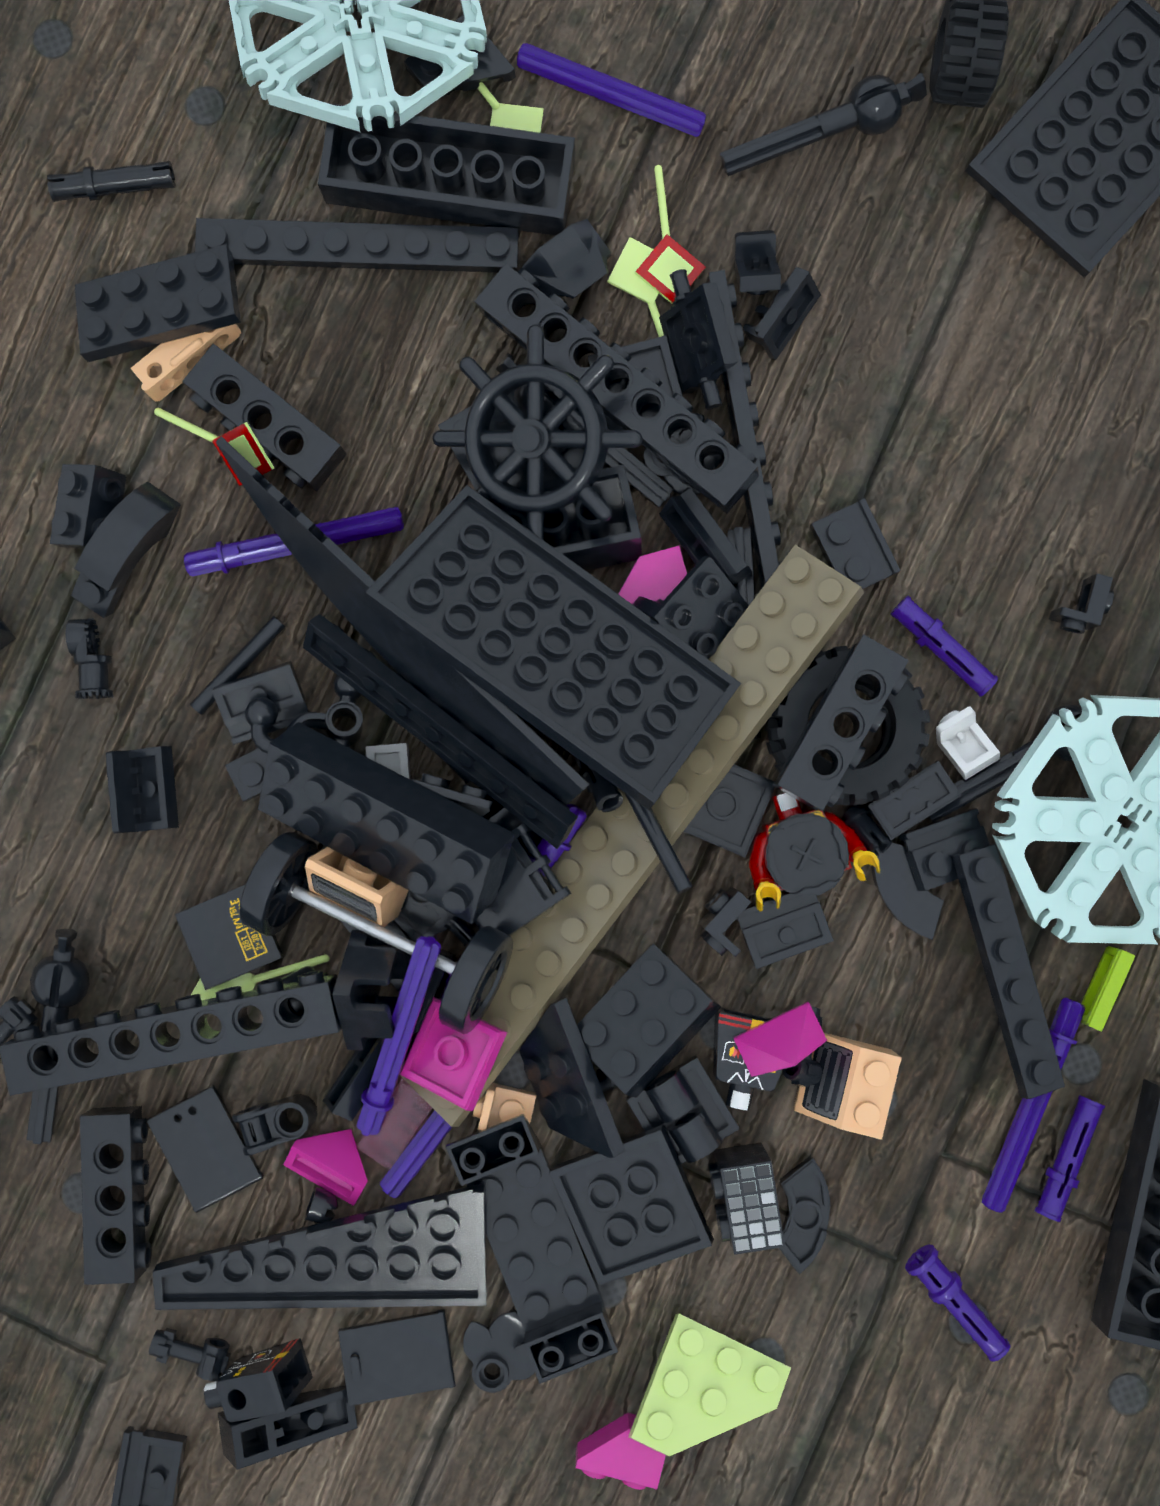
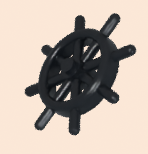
(538, 436)

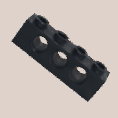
(219, 373)
(886, 673)
(104, 1257)

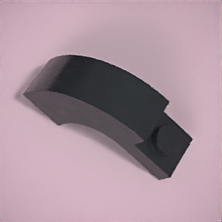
(120, 544)

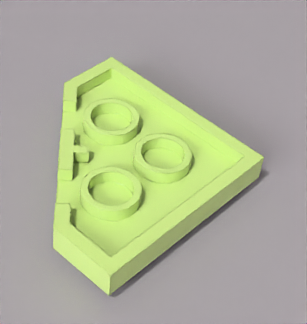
(704, 1388)

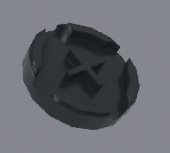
(806, 854)

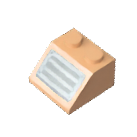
(354, 887)
(853, 1086)

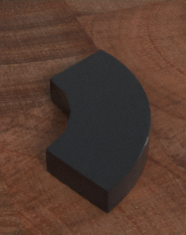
(899, 892)
(806, 1213)

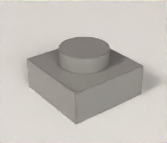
(391, 756)

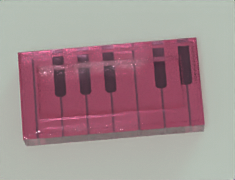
(398, 1126)

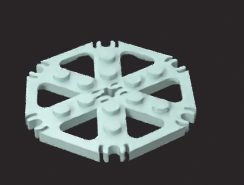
(325, 39)
(1090, 820)

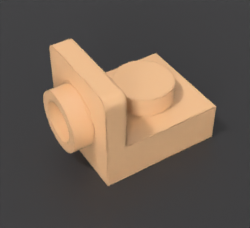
(502, 1104)

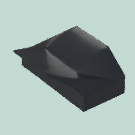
(570, 261)

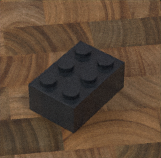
(645, 1021)

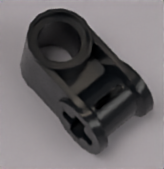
(268, 1123)

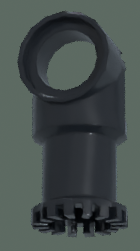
(91, 666)

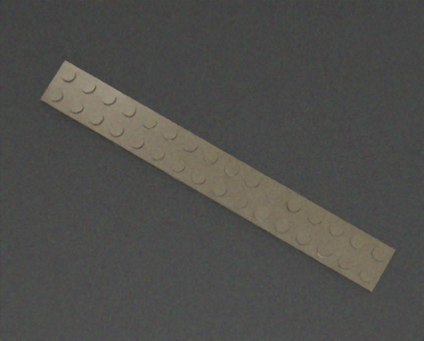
(612, 852)

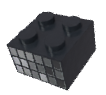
(748, 1197)

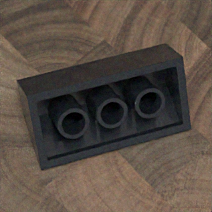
(580, 534)

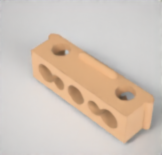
(177, 358)

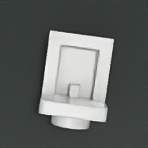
(965, 743)

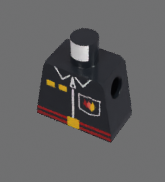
(728, 1062)
(261, 1382)

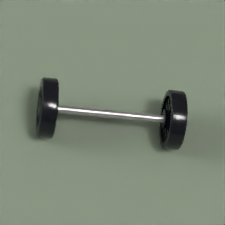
(281, 886)

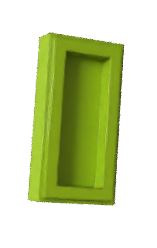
(1105, 986)

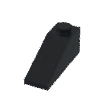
(308, 1420)

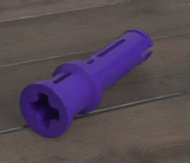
(946, 1289)

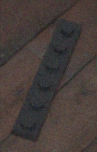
(1008, 971)

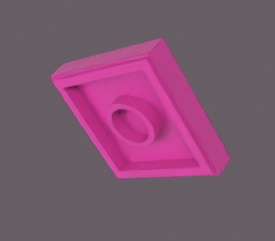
(450, 1061)

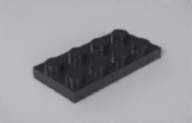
(157, 303)

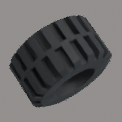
(968, 51)

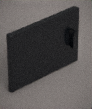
(204, 1149)
(396, 1357)

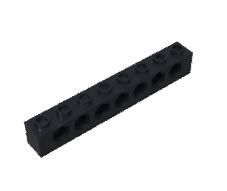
(723, 486)
(31, 1069)

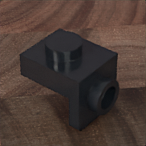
(756, 262)
(1093, 602)

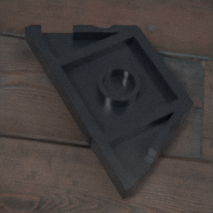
(567, 1082)

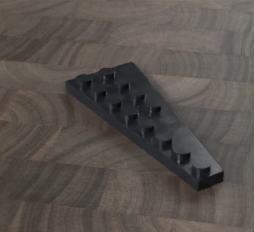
(384, 1257)

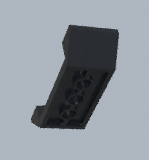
(536, 1248)

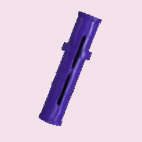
(944, 646)
(1069, 1159)

